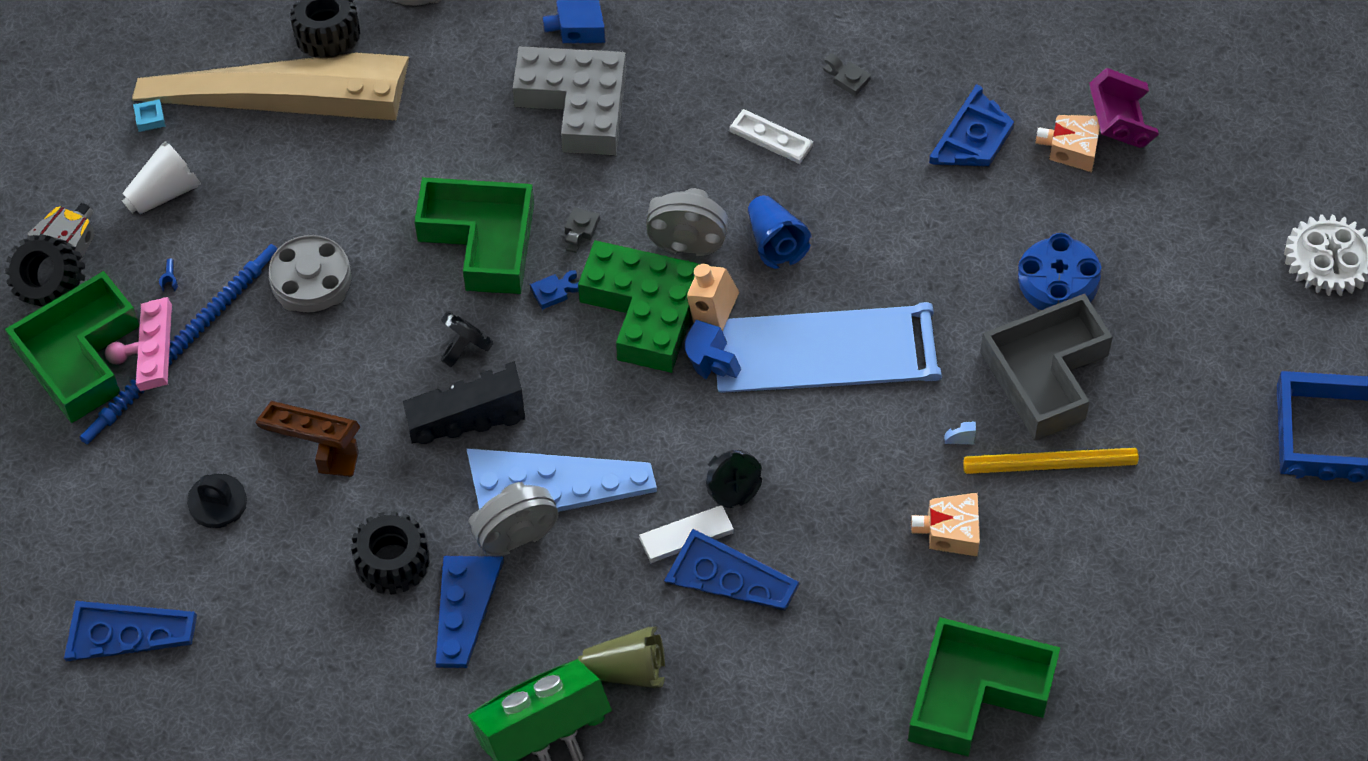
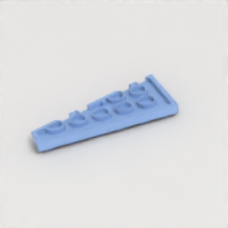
(569, 479)

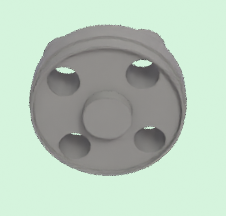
(687, 222)
(309, 270)
(513, 518)

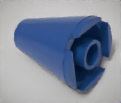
(777, 232)

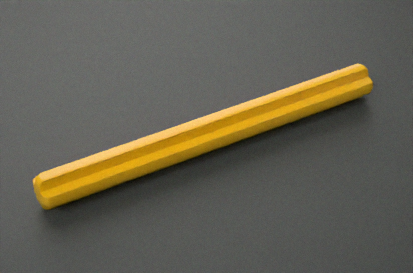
(1050, 460)

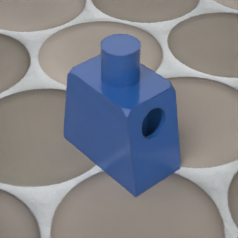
(578, 21)

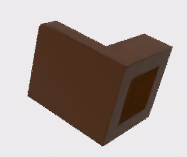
(337, 460)

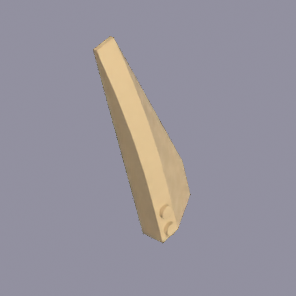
(333, 86)

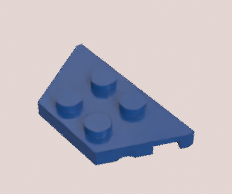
(974, 133)

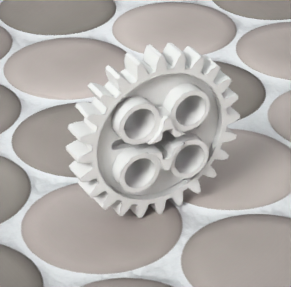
(1313, 255)

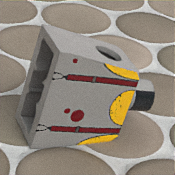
(68, 226)

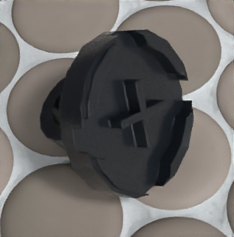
(465, 333)
(733, 478)
(216, 500)

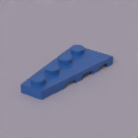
(723, 571)
(463, 605)
(125, 629)

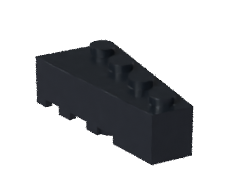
(466, 406)

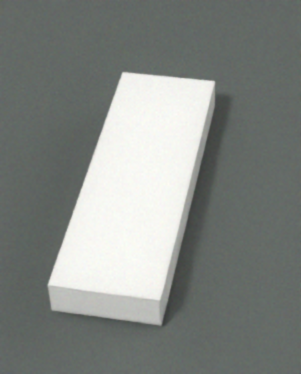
(771, 136)
(670, 538)

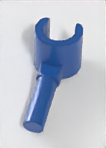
(168, 276)

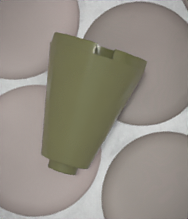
(628, 659)

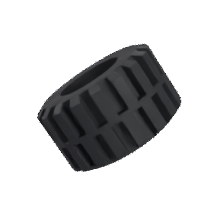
(325, 26)
(25, 266)
(394, 572)

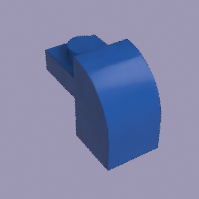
(706, 351)

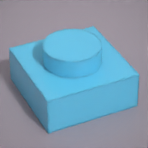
(149, 115)

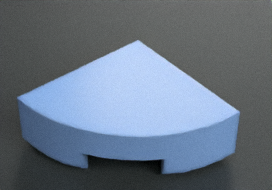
(961, 435)

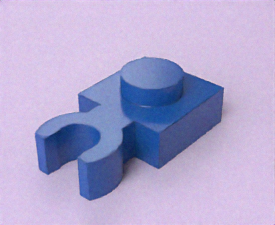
(552, 290)

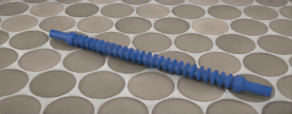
(108, 415)

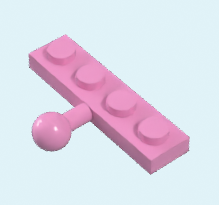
(152, 345)

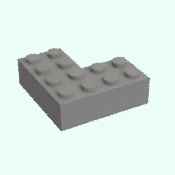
(583, 84)

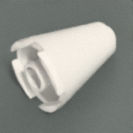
(159, 181)

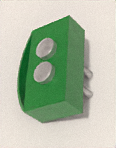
(540, 712)

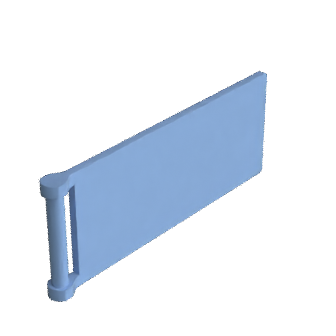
(829, 349)

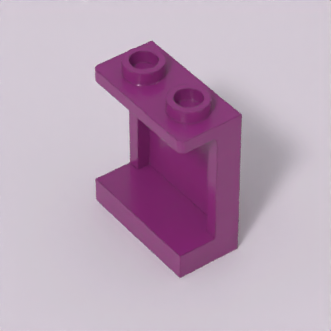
(1118, 107)

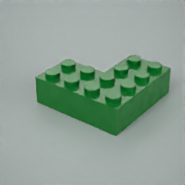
(487, 218)
(650, 292)
(63, 343)
(975, 668)

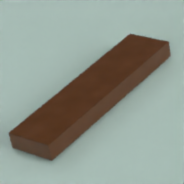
(308, 424)

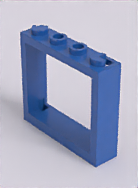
(1319, 386)

